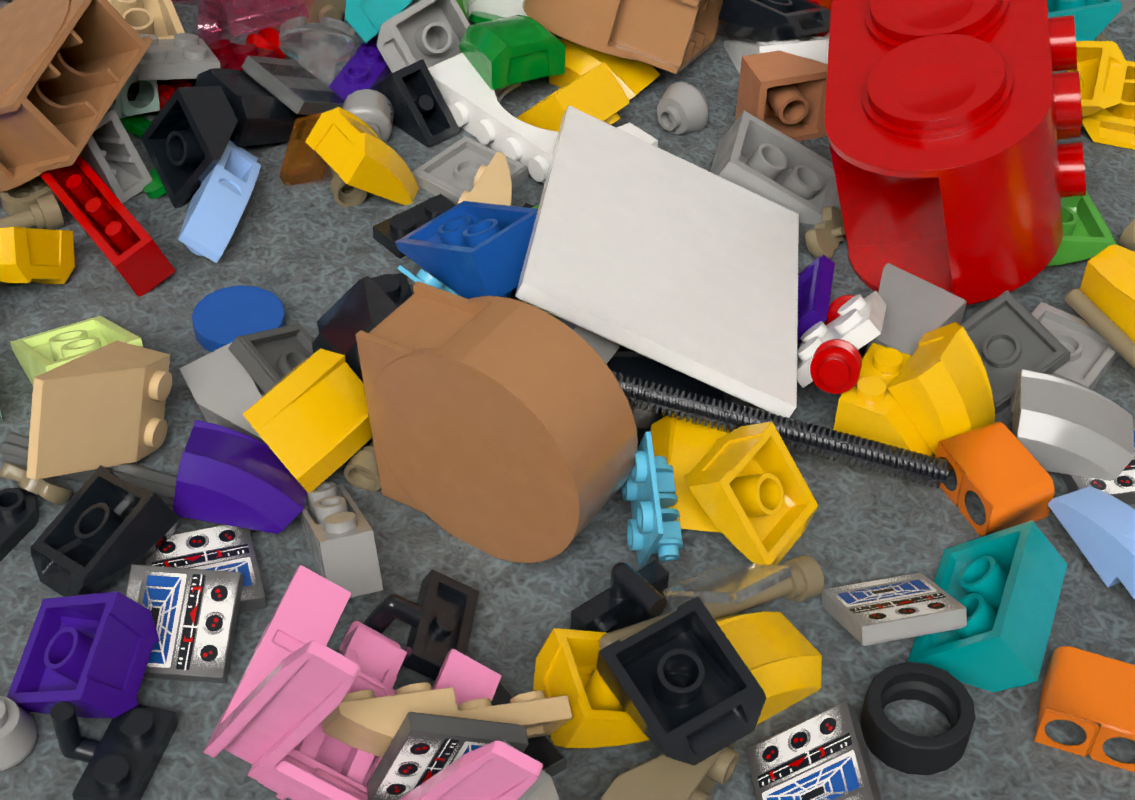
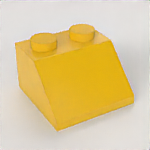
(592, 93)
(872, 410)

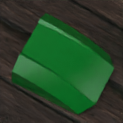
(512, 51)

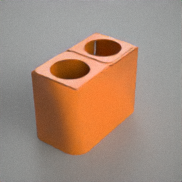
(1000, 473)
(1087, 691)

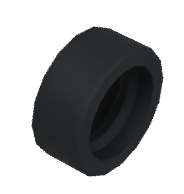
(904, 750)

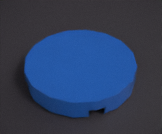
(235, 313)

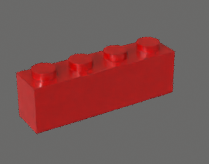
(109, 225)

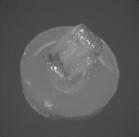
(318, 44)

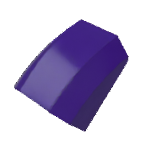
(235, 481)
(85, 654)

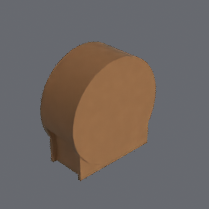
(649, 31)
(58, 80)
(494, 421)

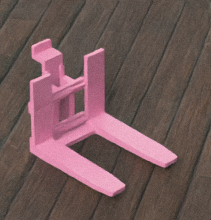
(300, 681)

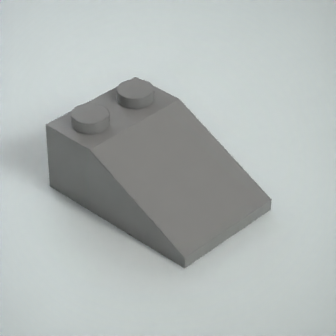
(776, 168)

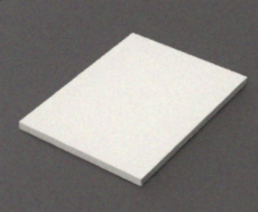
(667, 262)

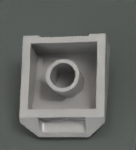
(422, 31)
(1071, 427)

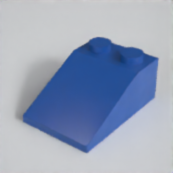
(474, 247)

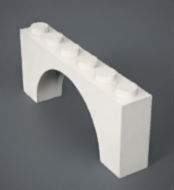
(480, 113)

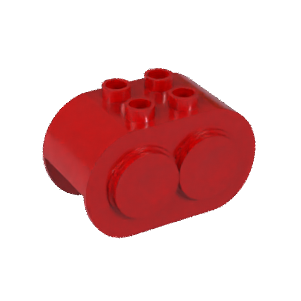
(951, 138)

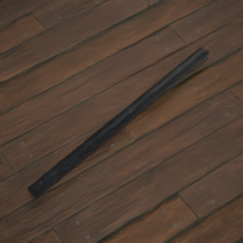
(789, 430)

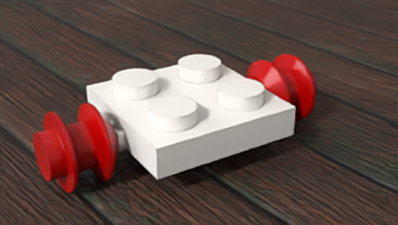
(831, 349)

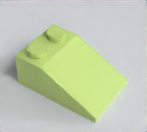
(63, 344)

